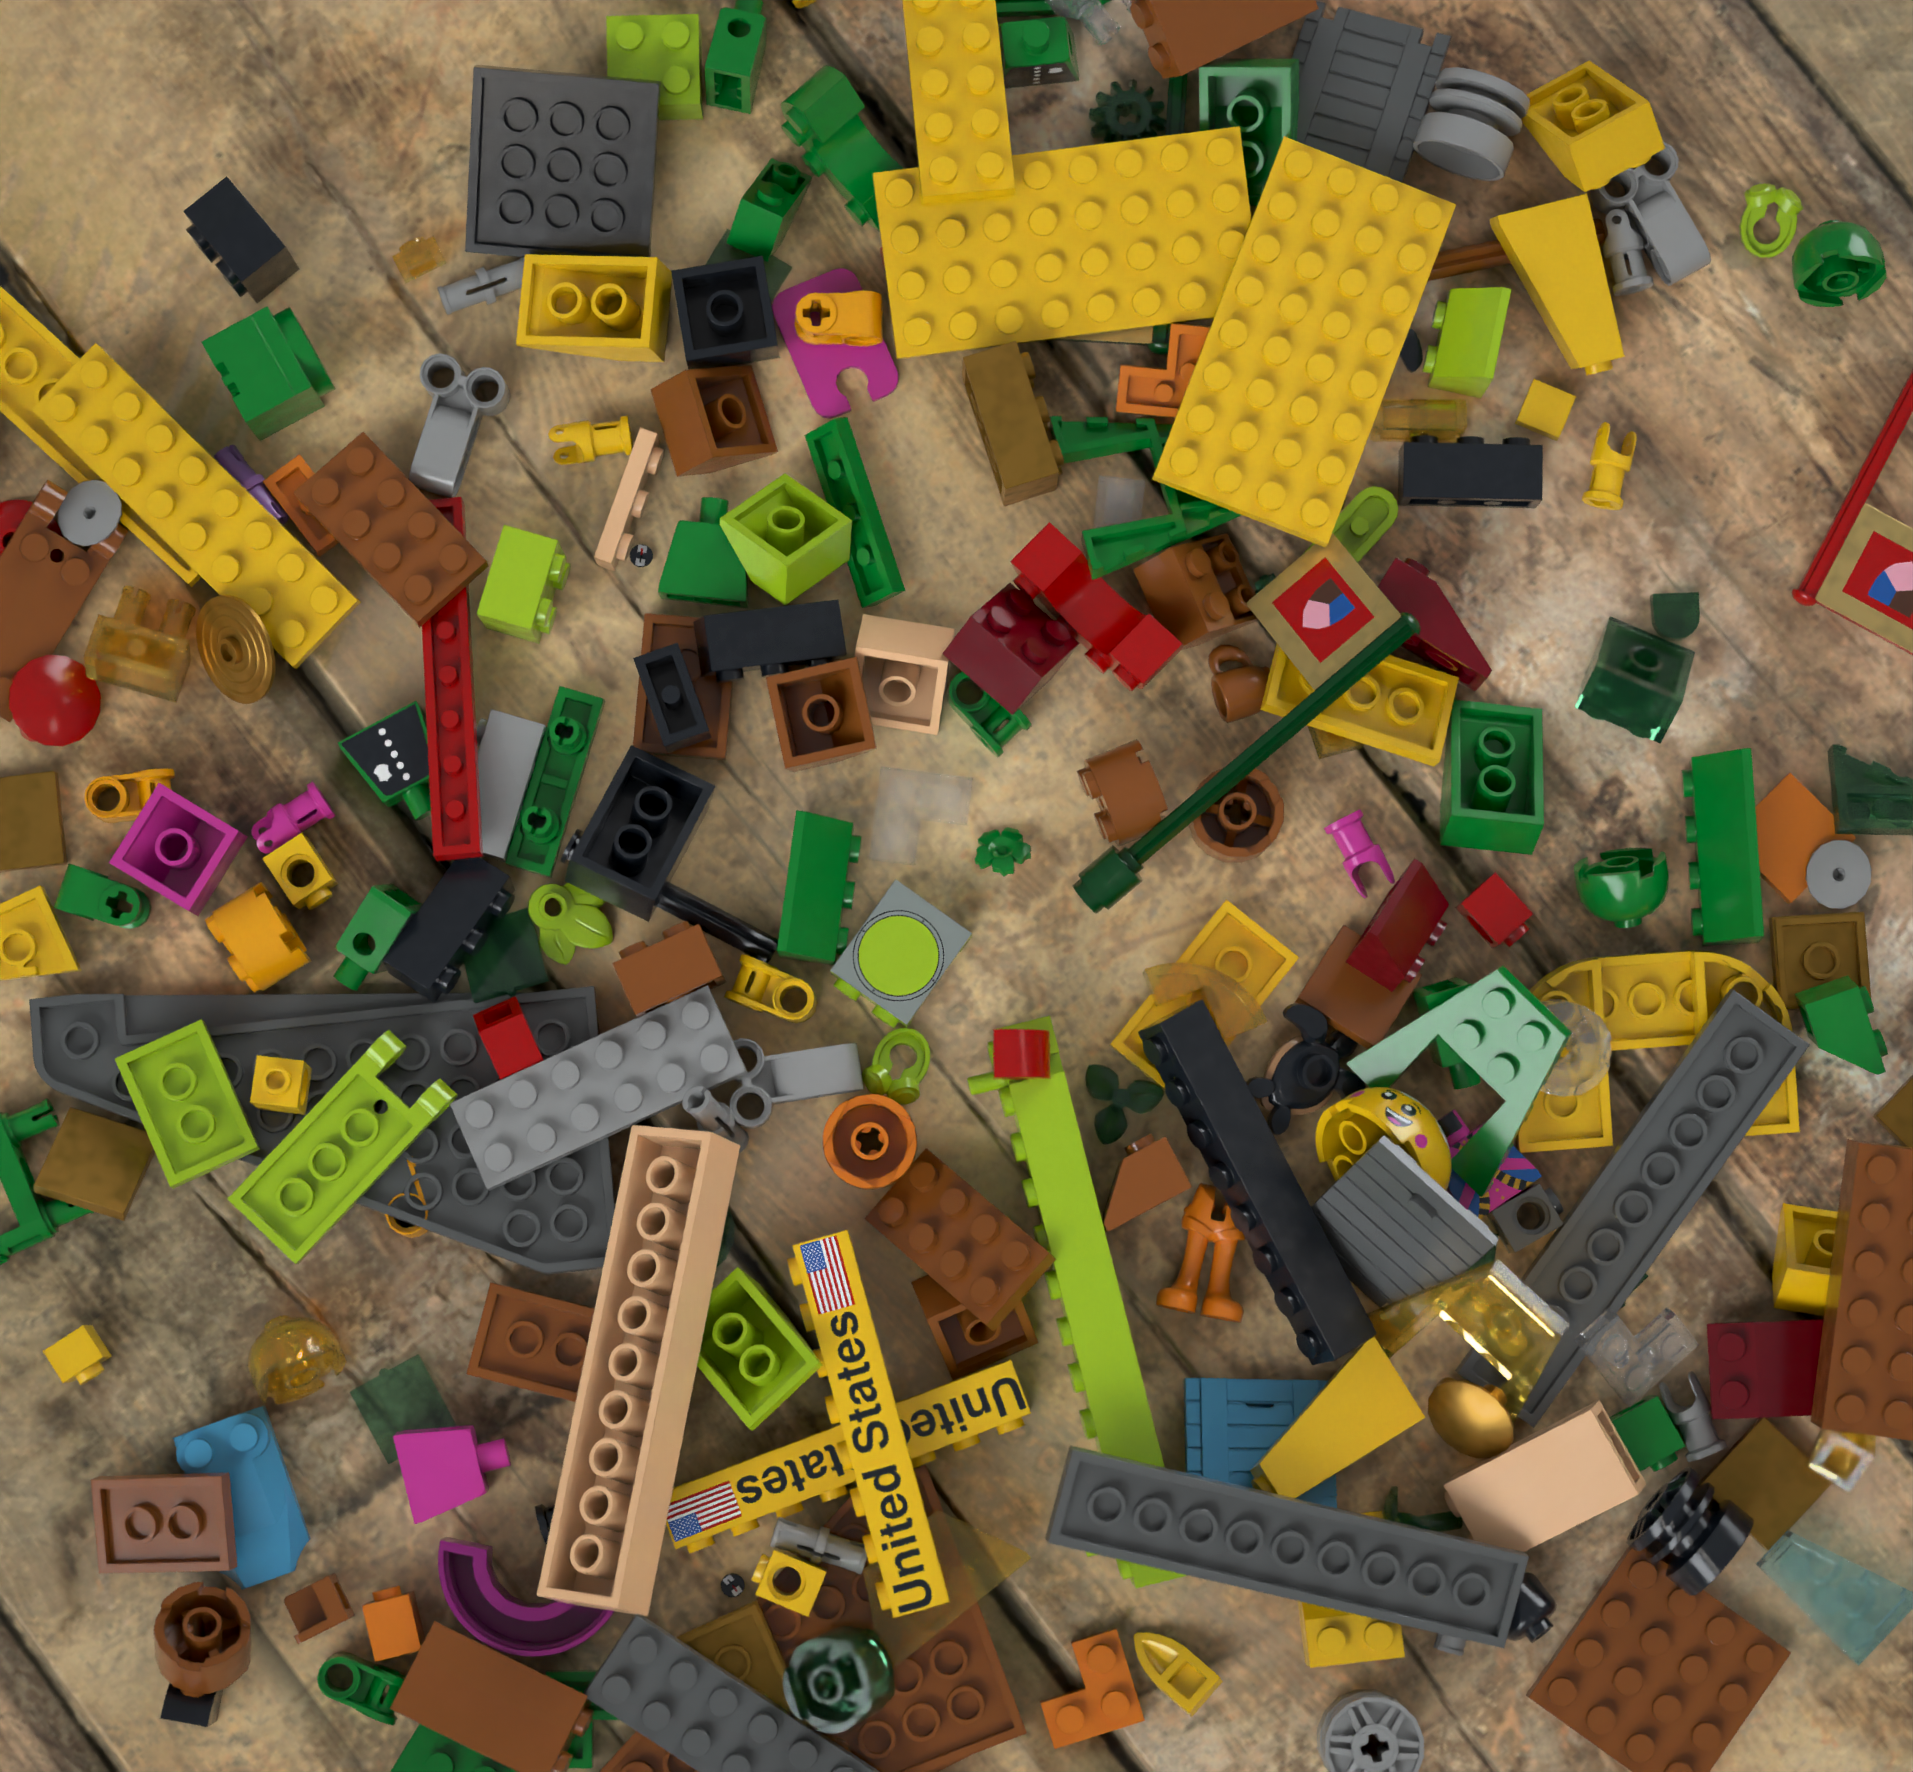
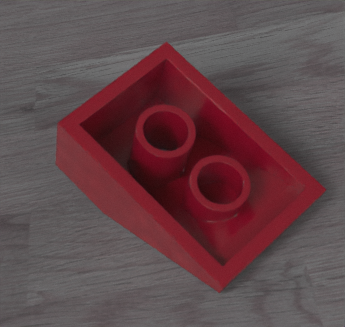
(1442, 635)
(1763, 1368)

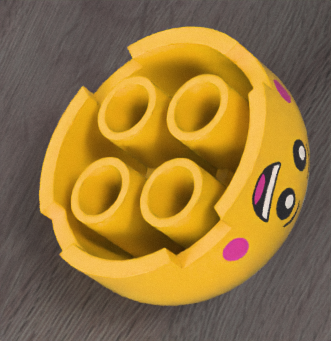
(1366, 1115)

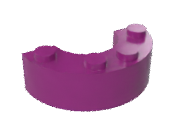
(499, 1617)

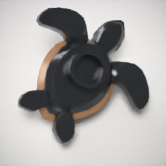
(1305, 1070)

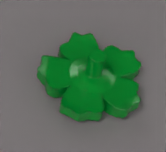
(1002, 850)

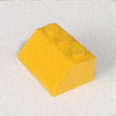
(1803, 1258)

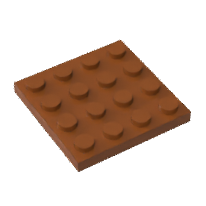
(1657, 1671)

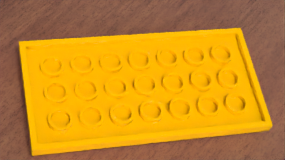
(1079, 250)
(1304, 342)

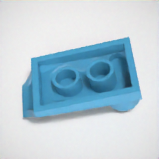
(264, 1503)

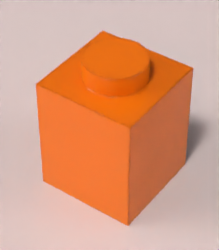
(393, 1623)

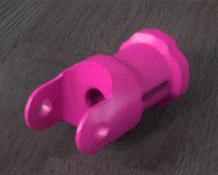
(291, 819)
(1357, 848)

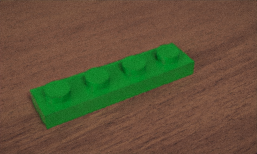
(850, 492)

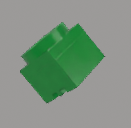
(270, 370)

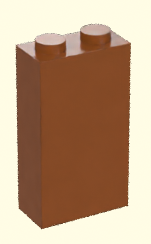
(1199, 31)
(492, 1703)

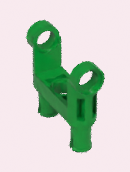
(36, 1216)

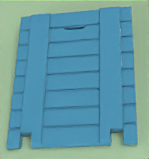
(1234, 1425)

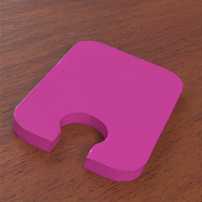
(822, 363)

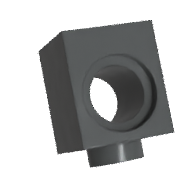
(1506, 1223)

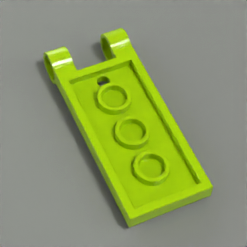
(336, 1153)

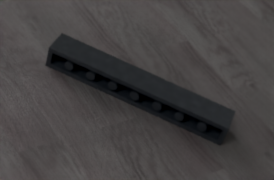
(1257, 1183)

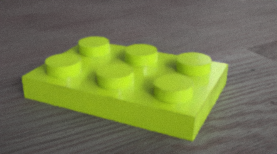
(187, 1104)

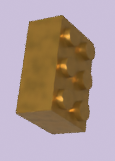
(1012, 422)

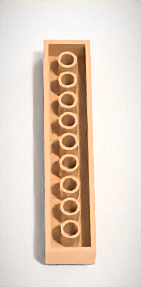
(639, 1370)

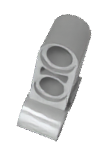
(1659, 217)
(452, 424)
(797, 1077)

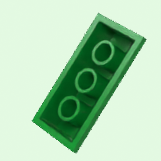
(1725, 848)

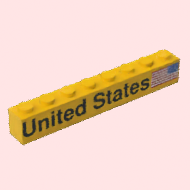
(870, 1425)
(813, 1466)

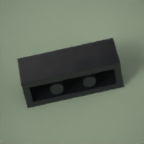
(1470, 473)
(769, 639)
(450, 926)

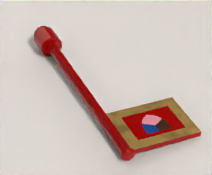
(1867, 555)

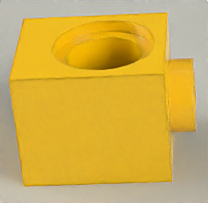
(284, 861)
(281, 1085)
(799, 1600)

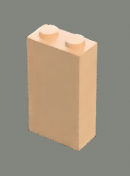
(1546, 1482)

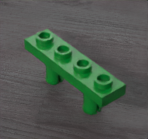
(555, 781)

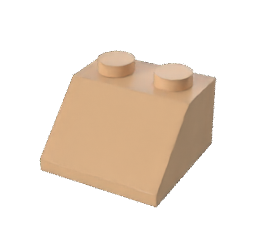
(903, 672)

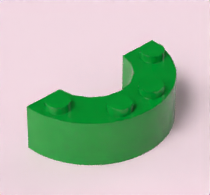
(836, 142)

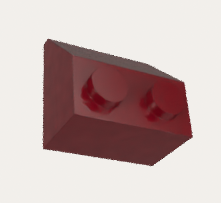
(1401, 928)

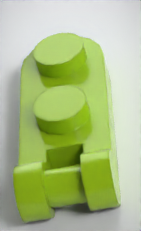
(1365, 520)

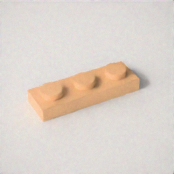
(629, 500)

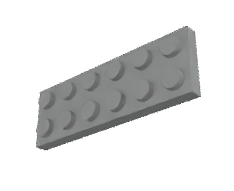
(597, 1088)

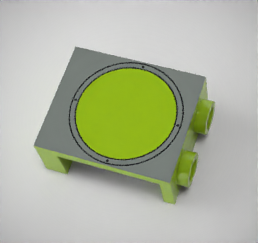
(899, 955)

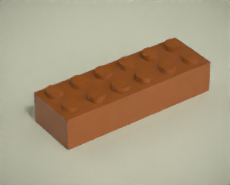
(1868, 1314)

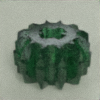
(1124, 103)

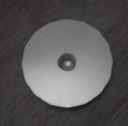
(89, 513)
(1838, 874)

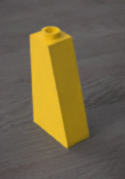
(1565, 277)
(1344, 1422)

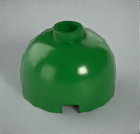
(1836, 263)
(1623, 885)

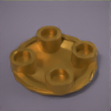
(1471, 1417)

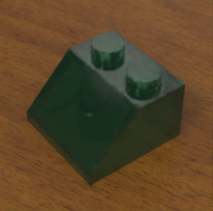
(1635, 680)

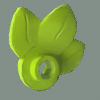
(574, 925)

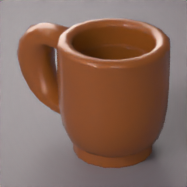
(1240, 690)

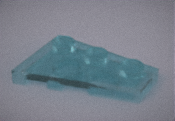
(1837, 1595)

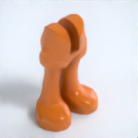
(1201, 1230)

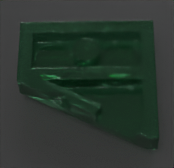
(1868, 797)

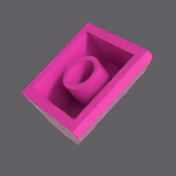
(178, 849)

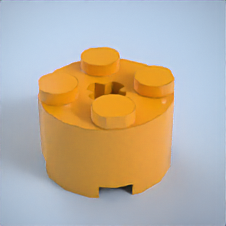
(258, 938)

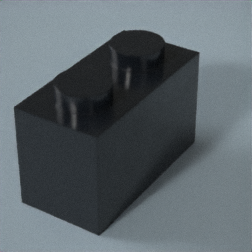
(672, 698)

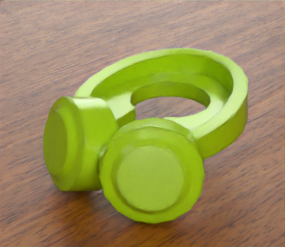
(1757, 201)
(906, 1088)

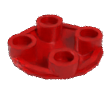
(54, 701)

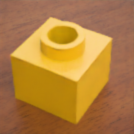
(78, 1355)

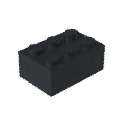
(639, 833)

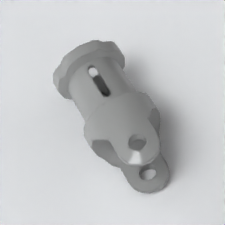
(1621, 245)
(1694, 1421)

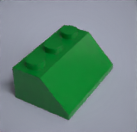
(818, 889)

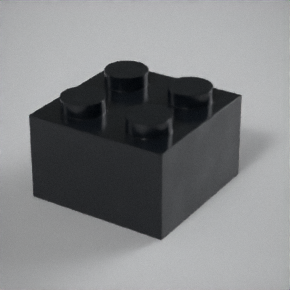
(235, 233)
(725, 313)

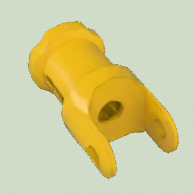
(591, 440)
(1608, 470)

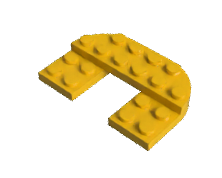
(1648, 1004)

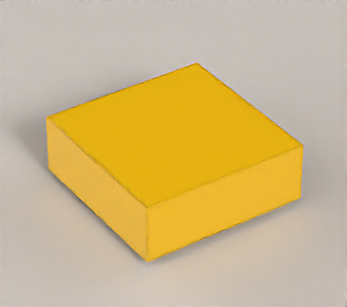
(1545, 409)

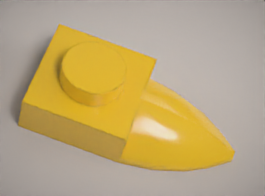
(1176, 1670)

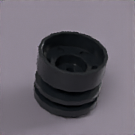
(1697, 1537)

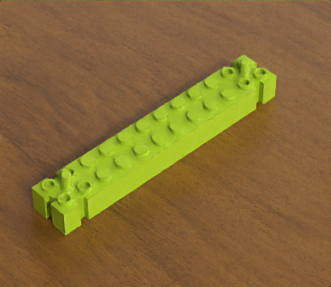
(1082, 1270)

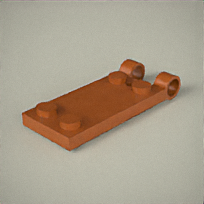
(39, 594)

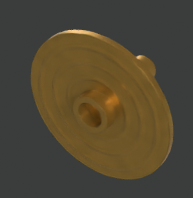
(235, 649)

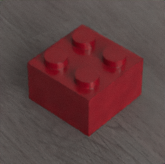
(1011, 648)

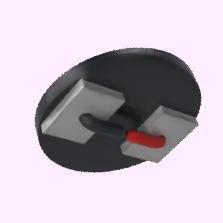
(641, 555)
(732, 1585)

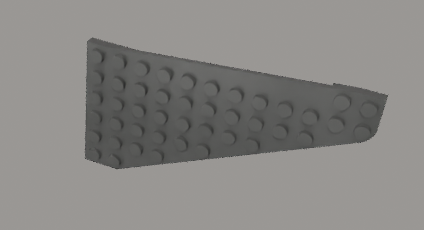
(543, 1220)

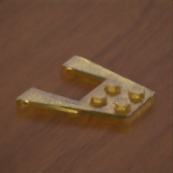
(1492, 1314)

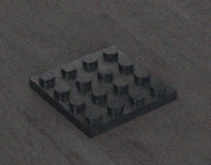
(561, 163)

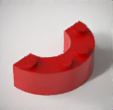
(1093, 612)

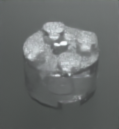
(1587, 1048)

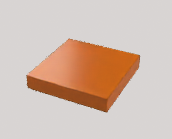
(1788, 832)

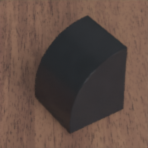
(191, 1710)

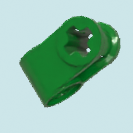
(986, 717)
(97, 897)
(367, 1686)

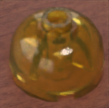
(292, 1358)

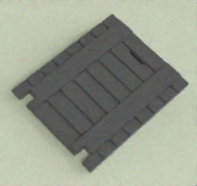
(1365, 87)
(1398, 1226)

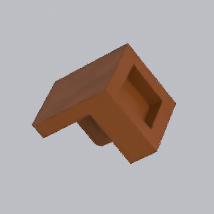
(318, 1607)

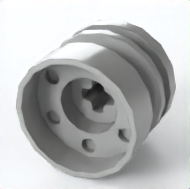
(1471, 124)
(1367, 1712)

